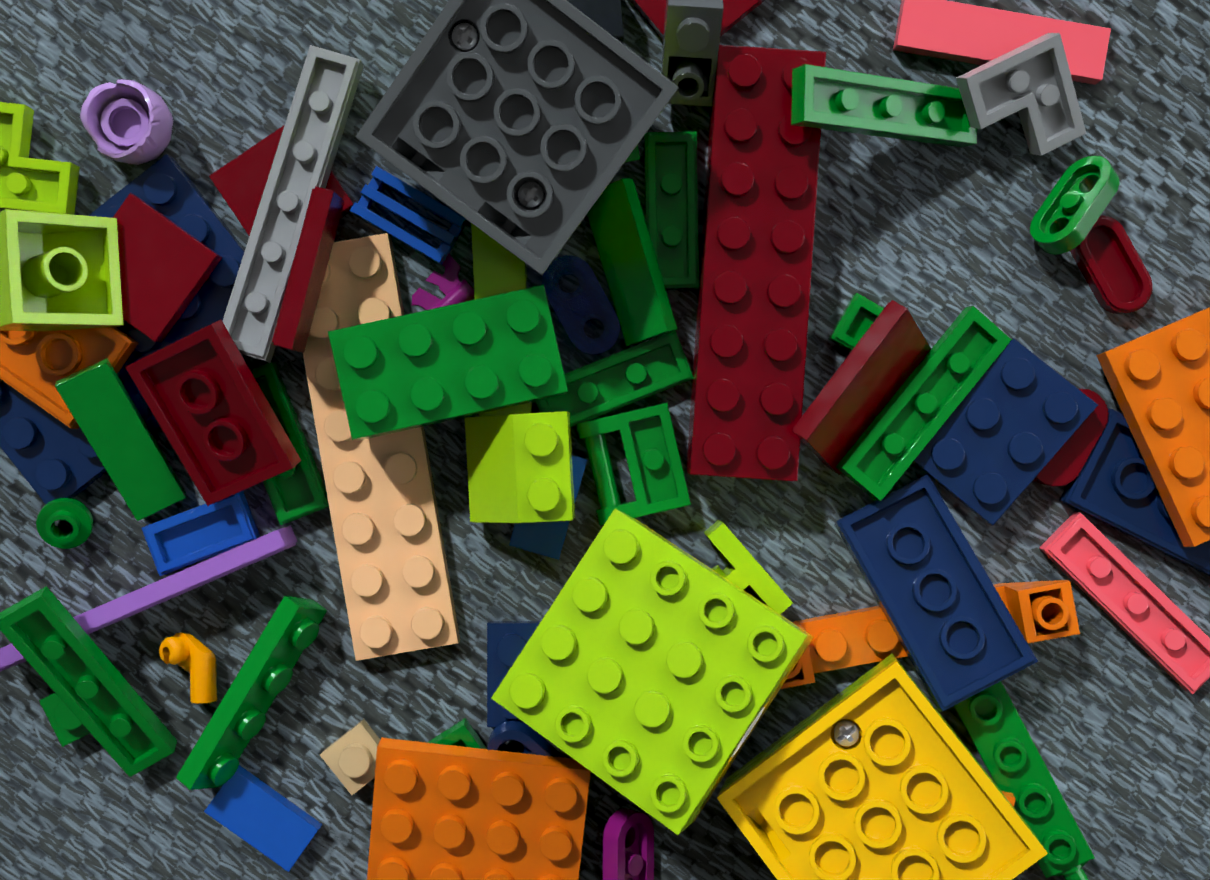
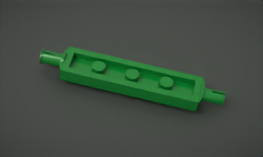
(1022, 771)

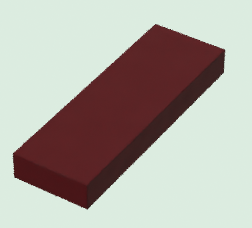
(308, 269)

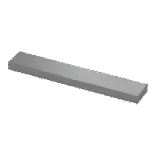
(299, 165)

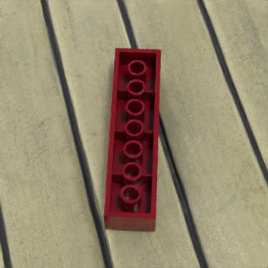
(754, 270)

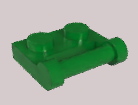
(650, 458)

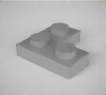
(1035, 84)

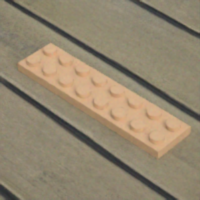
(378, 485)

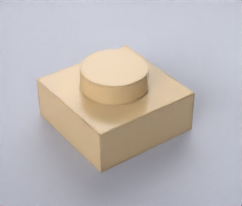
(353, 756)

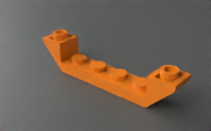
(865, 636)

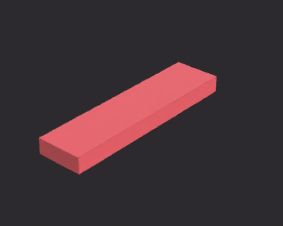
(983, 33)
(1131, 600)

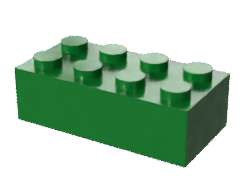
(448, 363)

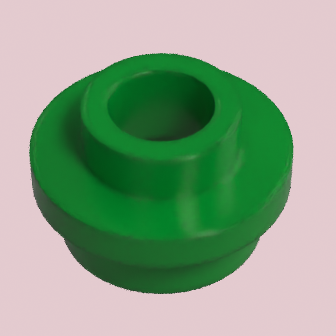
(64, 509)

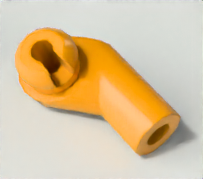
(195, 659)

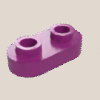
(628, 846)

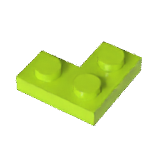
(27, 181)

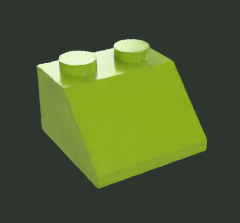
(58, 272)
(520, 468)

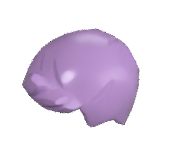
(127, 121)

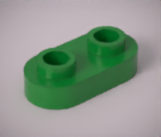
(1074, 205)

